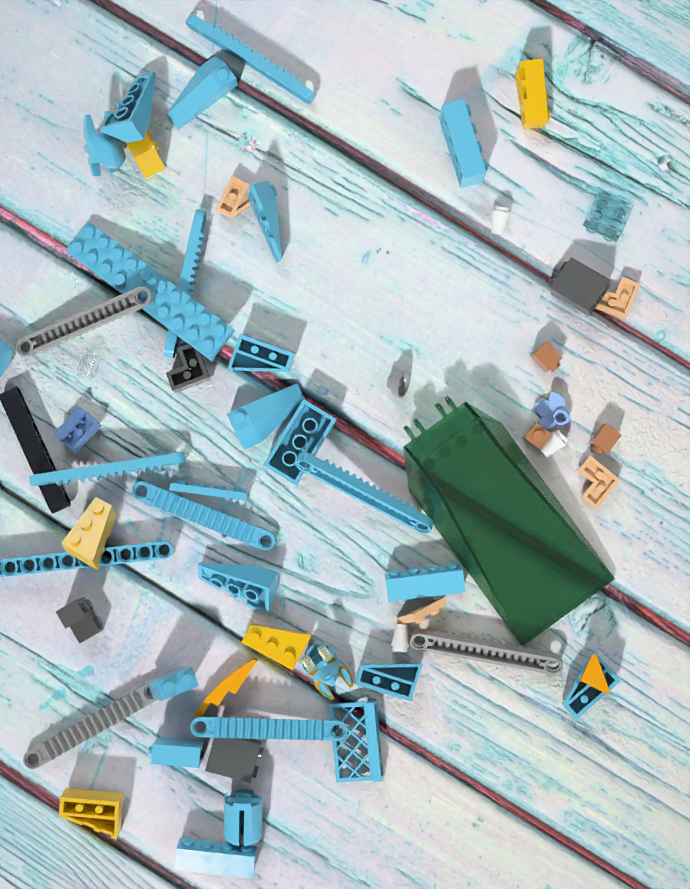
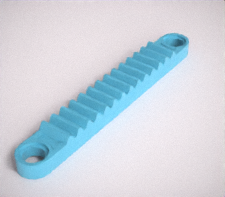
(250, 58)
(188, 271)
(107, 469)
(364, 492)
(203, 515)
(269, 728)

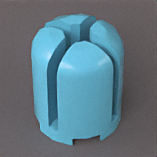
(252, 805)

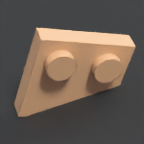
(234, 198)
(418, 614)

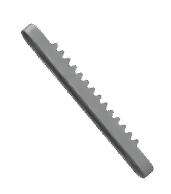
(84, 321)
(486, 651)
(89, 726)

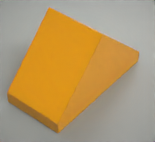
(594, 675)

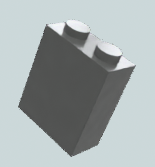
(579, 286)
(235, 758)

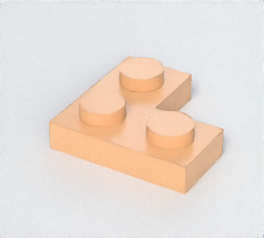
(620, 302)
(602, 482)

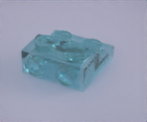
(607, 216)

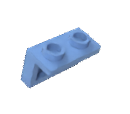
(77, 430)

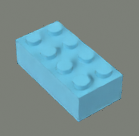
(462, 143)
(303, 434)

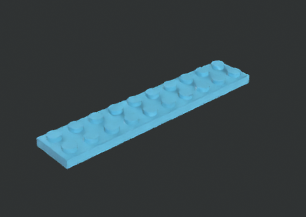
(170, 304)

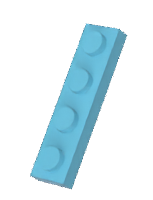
(217, 491)

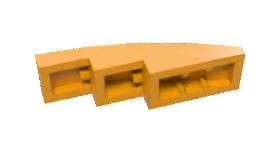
(231, 683)

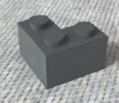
(192, 373)
(81, 619)

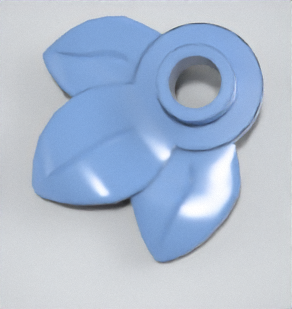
(549, 409)

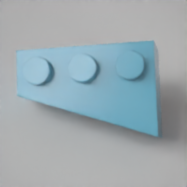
(258, 355)
(389, 679)
(583, 696)

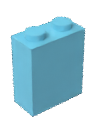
(172, 683)
(177, 752)

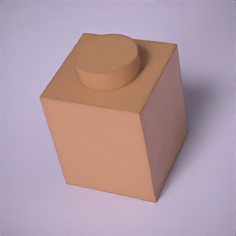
(547, 357)
(537, 435)
(604, 439)

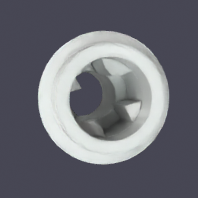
(499, 219)
(554, 443)
(400, 639)

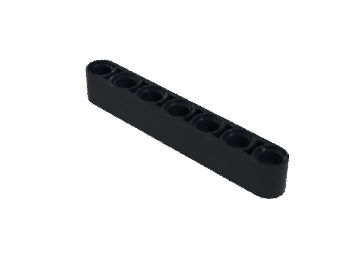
(33, 447)

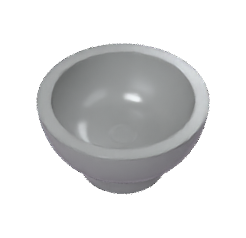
(399, 383)

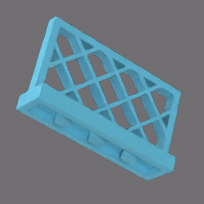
(373, 742)

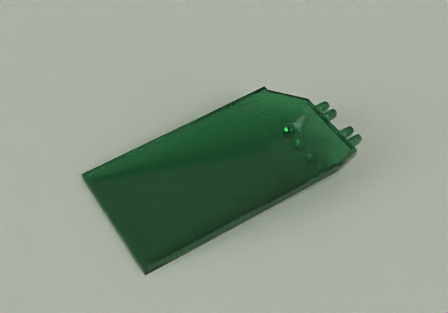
(501, 520)

